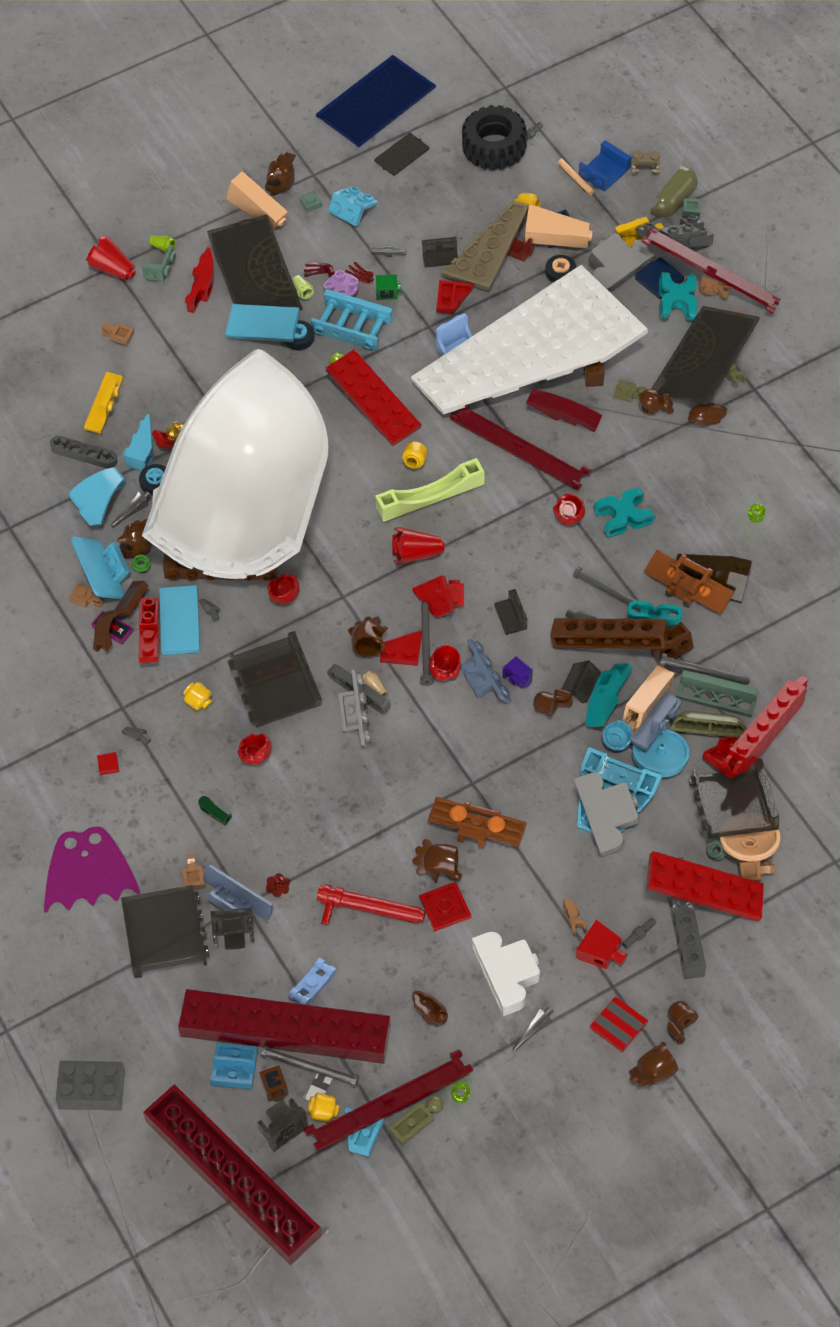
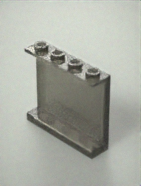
(275, 680)
(735, 804)
(164, 929)

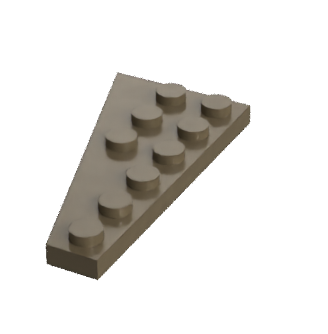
(488, 251)

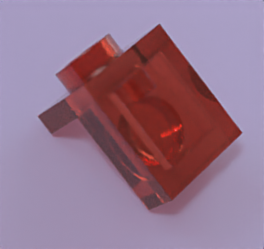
(521, 250)

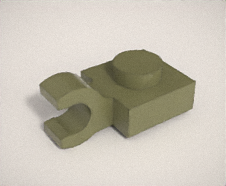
(735, 375)
(627, 391)

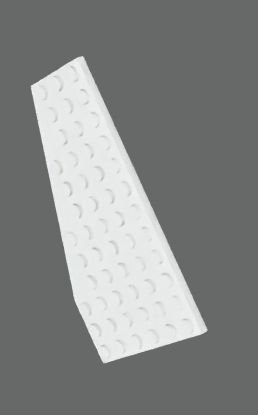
(541, 339)

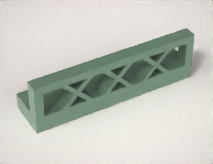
(705, 684)

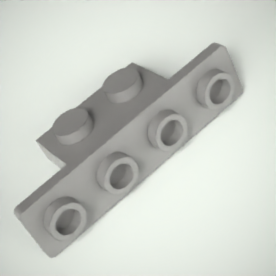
(353, 710)

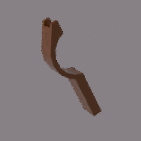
(125, 607)

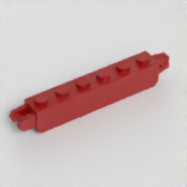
(766, 726)

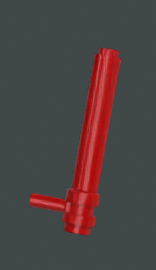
(340, 897)

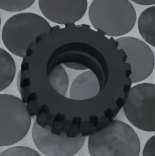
(494, 153)

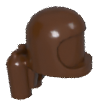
(652, 402)
(548, 702)
(681, 1018)

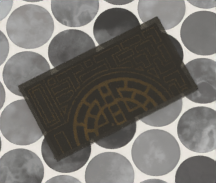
(253, 264)
(705, 355)

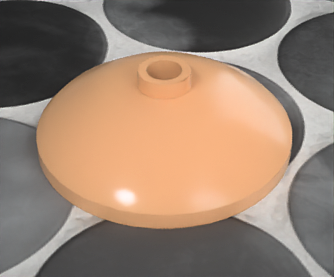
(752, 845)

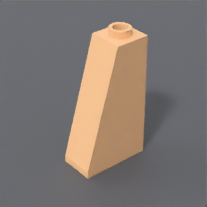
(255, 201)
(556, 229)
(647, 697)

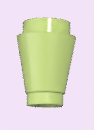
(303, 288)

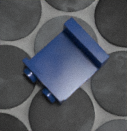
(606, 167)

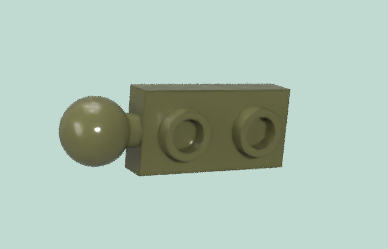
(415, 1120)

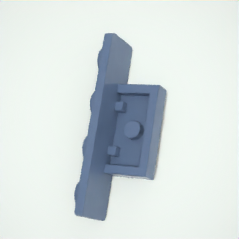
(481, 674)
(656, 721)
(233, 895)

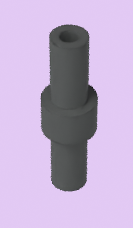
(531, 131)
(388, 250)
(638, 933)

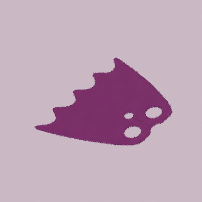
(90, 876)

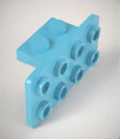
(102, 566)

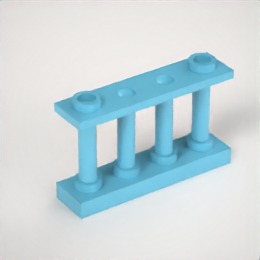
(355, 306)

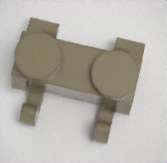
(646, 159)

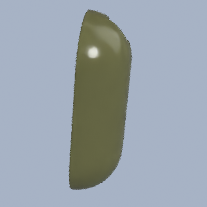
(674, 192)
(708, 724)

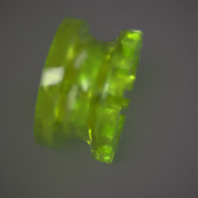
(753, 516)
(456, 1087)

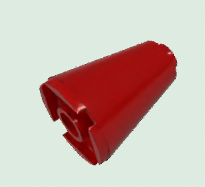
(110, 259)
(415, 545)

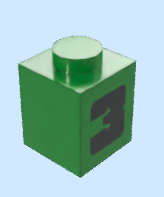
(387, 287)

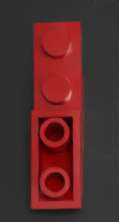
(203, 281)
(149, 630)

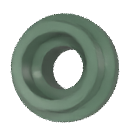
(711, 853)

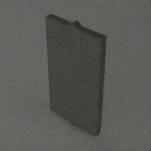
(401, 154)

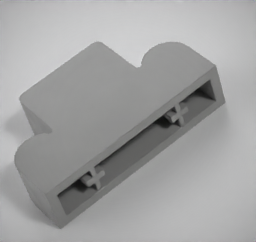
(617, 261)
(607, 810)

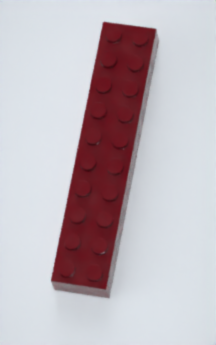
(284, 1026)
(233, 1174)

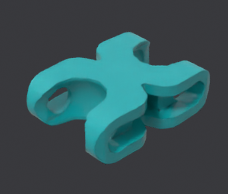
(677, 296)
(624, 512)
(648, 611)

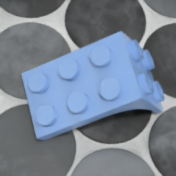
(452, 334)

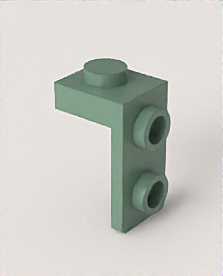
(159, 272)

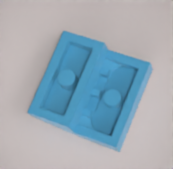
(234, 1066)

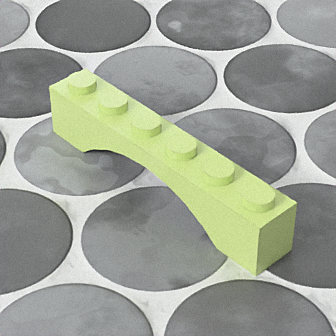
(399, 502)

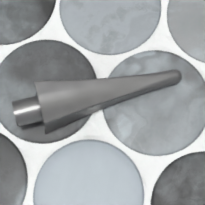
(137, 503)
(540, 1020)

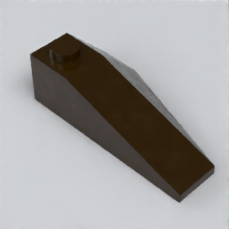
(727, 571)

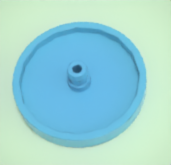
(665, 756)

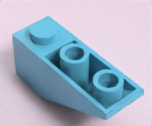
(141, 448)

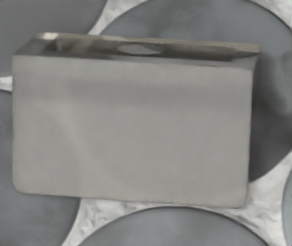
(439, 251)
(511, 613)
(582, 680)

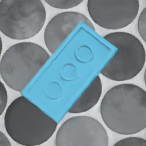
(262, 323)
(179, 620)

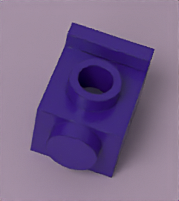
(518, 673)

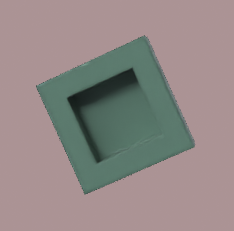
(310, 201)
(691, 207)

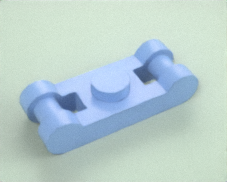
(312, 982)

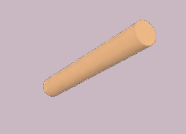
(576, 177)

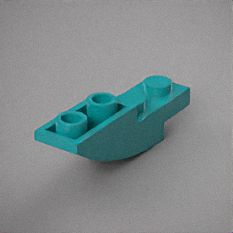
(604, 694)

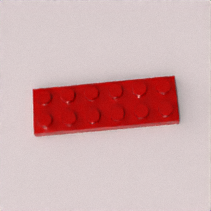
(373, 397)
(705, 886)

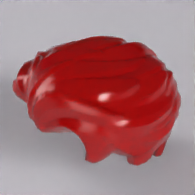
(569, 509)
(283, 589)
(445, 663)
(254, 749)

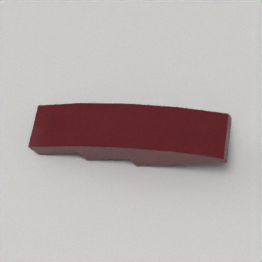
(563, 408)

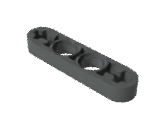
(81, 455)
(345, 680)

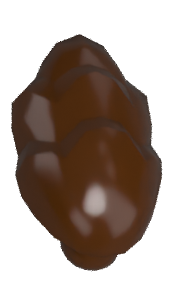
(707, 414)
(430, 1008)

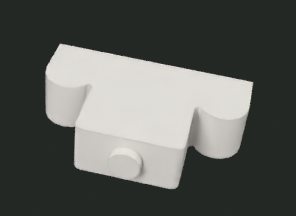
(506, 969)

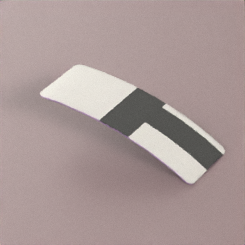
(319, 1085)

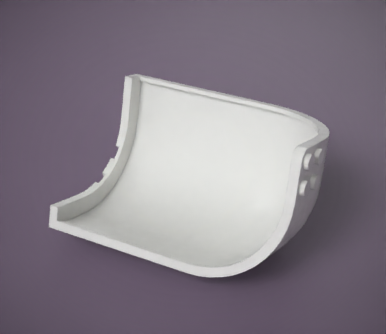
(242, 474)

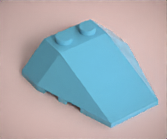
(613, 772)

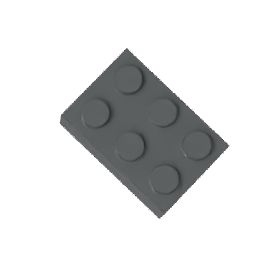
(90, 1085)

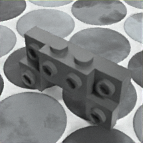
(689, 233)

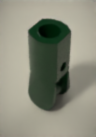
(214, 810)

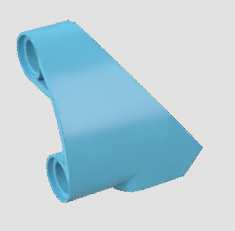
(95, 493)

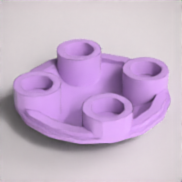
(342, 283)

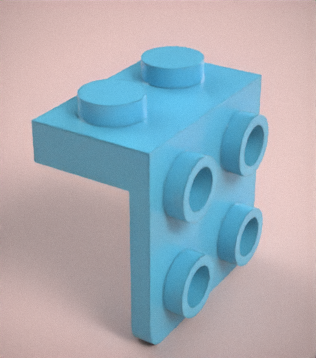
(350, 204)

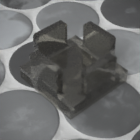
(232, 925)
(284, 1125)

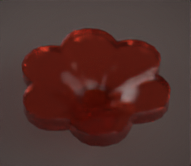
(277, 885)

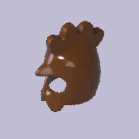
(283, 170)
(133, 537)
(367, 637)
(437, 859)
(654, 1066)

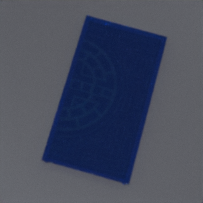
(375, 100)

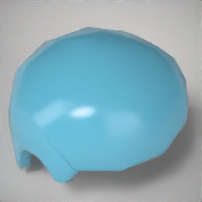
(617, 735)

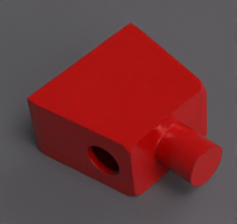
(601, 947)

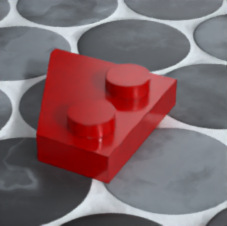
(451, 295)
(437, 595)
(402, 650)

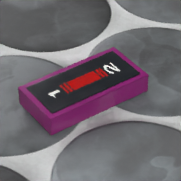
(118, 630)

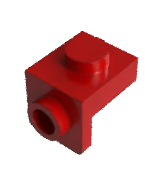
(457, 592)

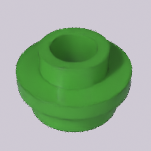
(140, 559)

